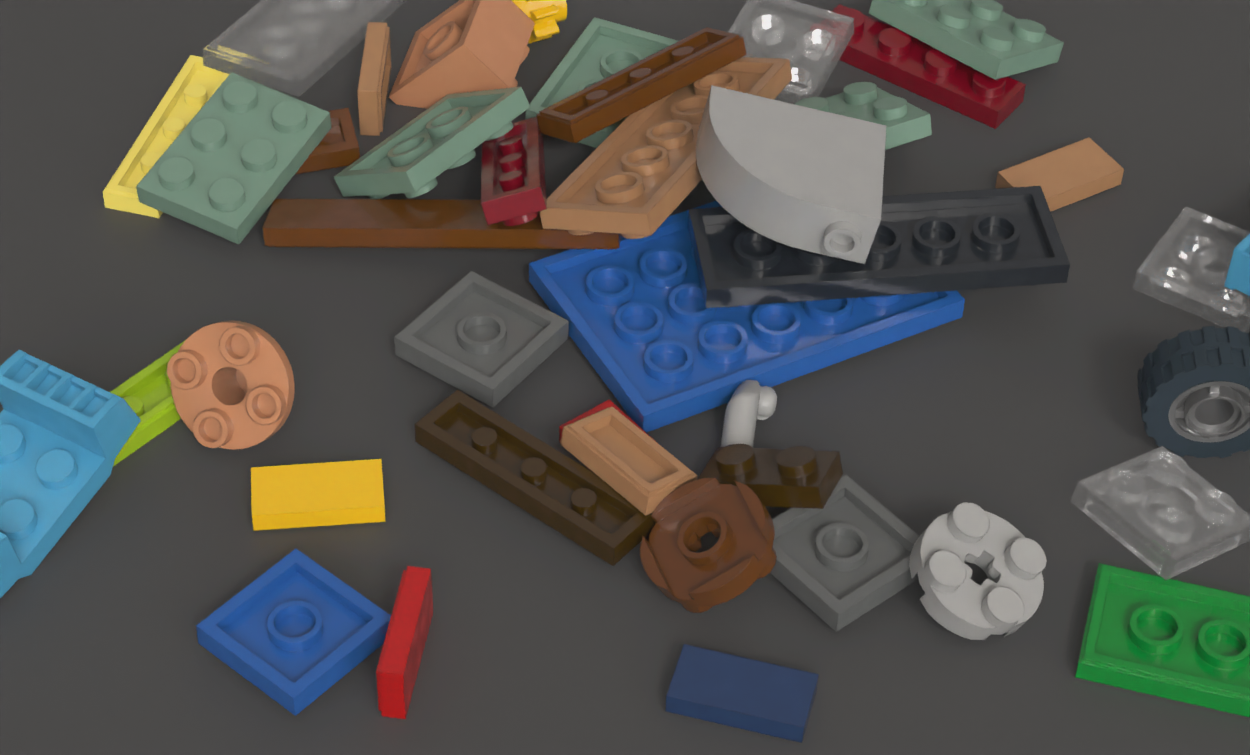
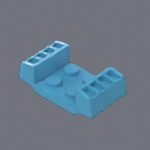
(53, 456)

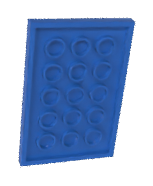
(670, 357)

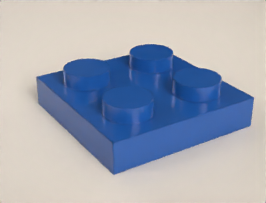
(294, 631)

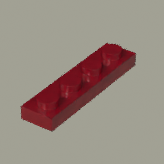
(928, 72)
(514, 175)

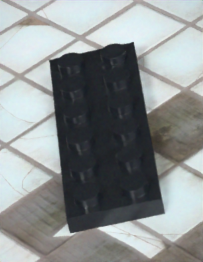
(919, 248)

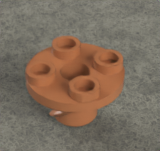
(231, 385)

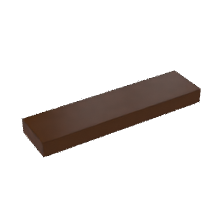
(640, 84)

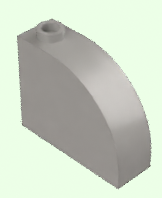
(794, 171)

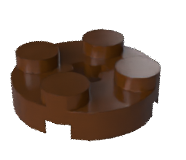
(727, 568)

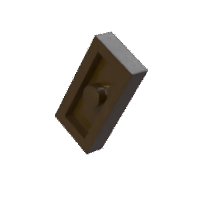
(778, 476)

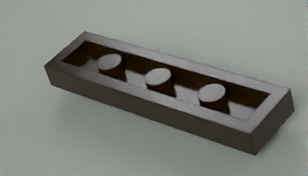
(533, 476)

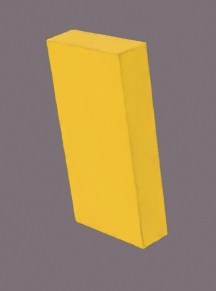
(317, 494)

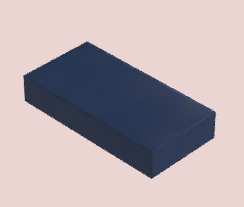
(742, 693)

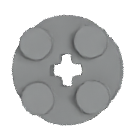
(1000, 550)

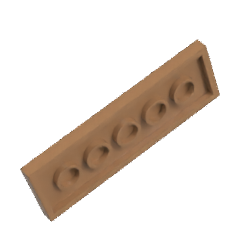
(651, 157)

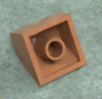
(464, 50)

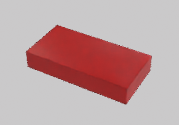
(404, 642)

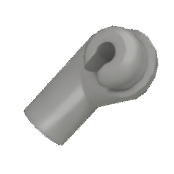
(742, 411)

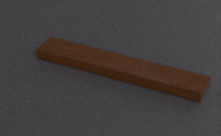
(411, 225)

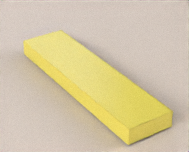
(177, 108)

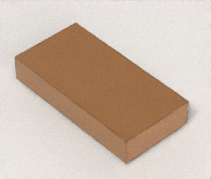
(374, 79)
(1066, 173)
(626, 458)

